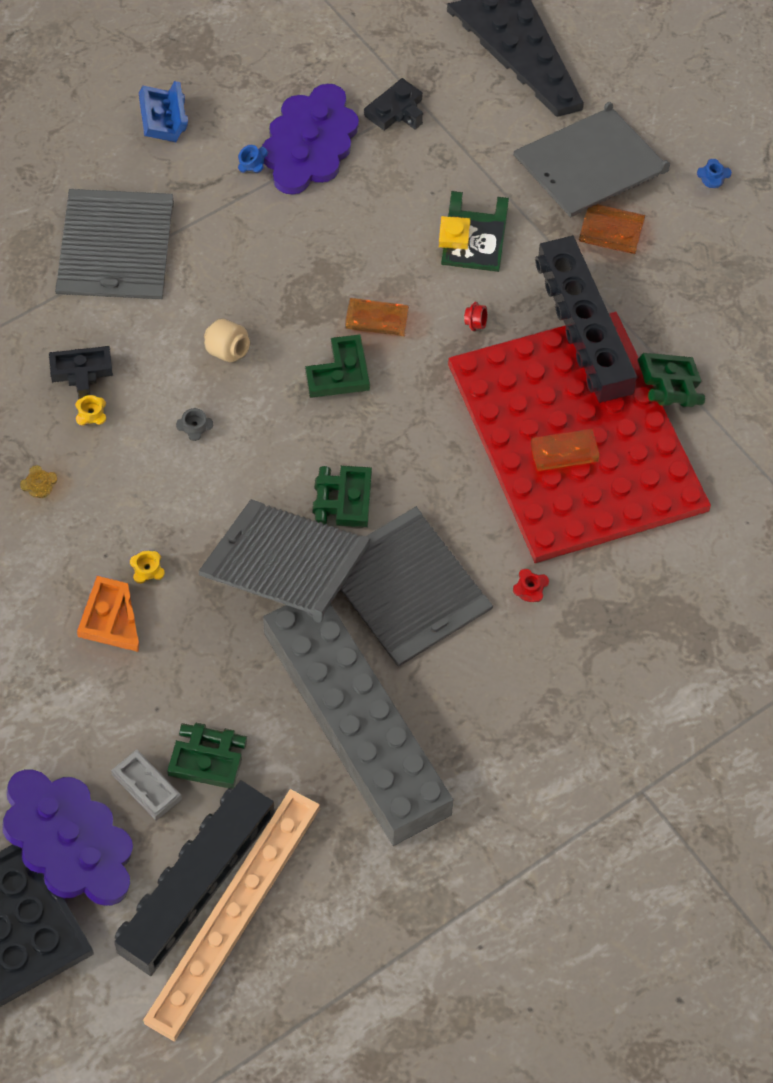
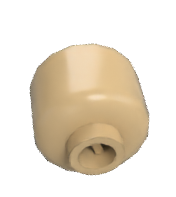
(226, 340)

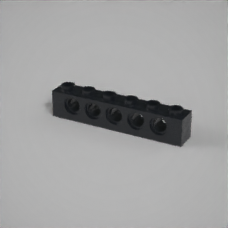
(578, 298)

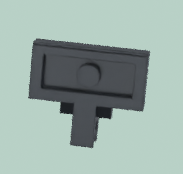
(396, 104)
(81, 367)

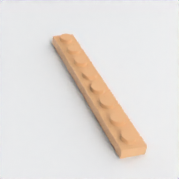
(231, 916)

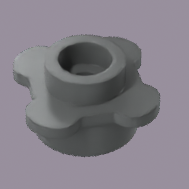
(193, 416)

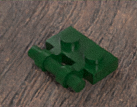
(671, 372)
(353, 496)
(204, 763)

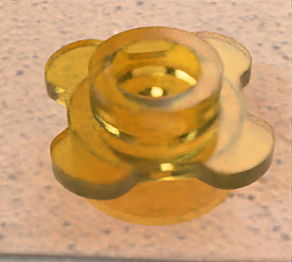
(41, 489)

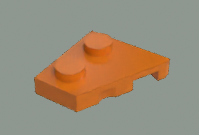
(109, 615)

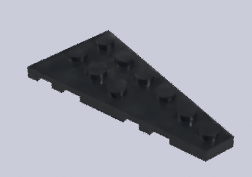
(521, 42)

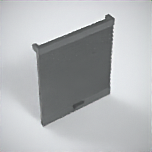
(591, 161)
(113, 243)
(285, 558)
(412, 587)

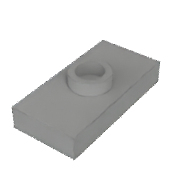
(146, 785)

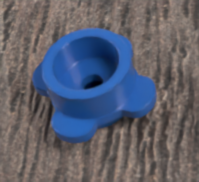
(252, 158)
(713, 173)

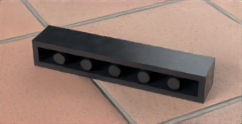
(194, 877)

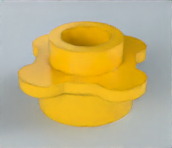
(90, 403)
(143, 559)

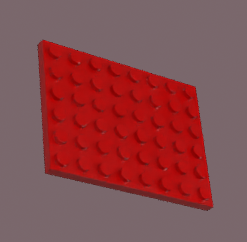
(539, 390)

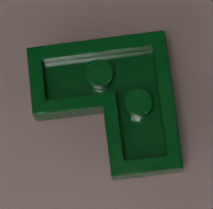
(343, 376)

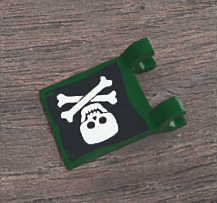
(485, 236)

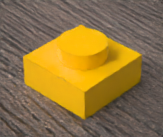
(454, 232)

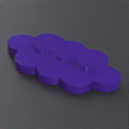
(310, 138)
(67, 837)

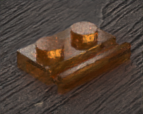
(612, 228)

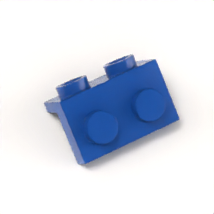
(163, 112)

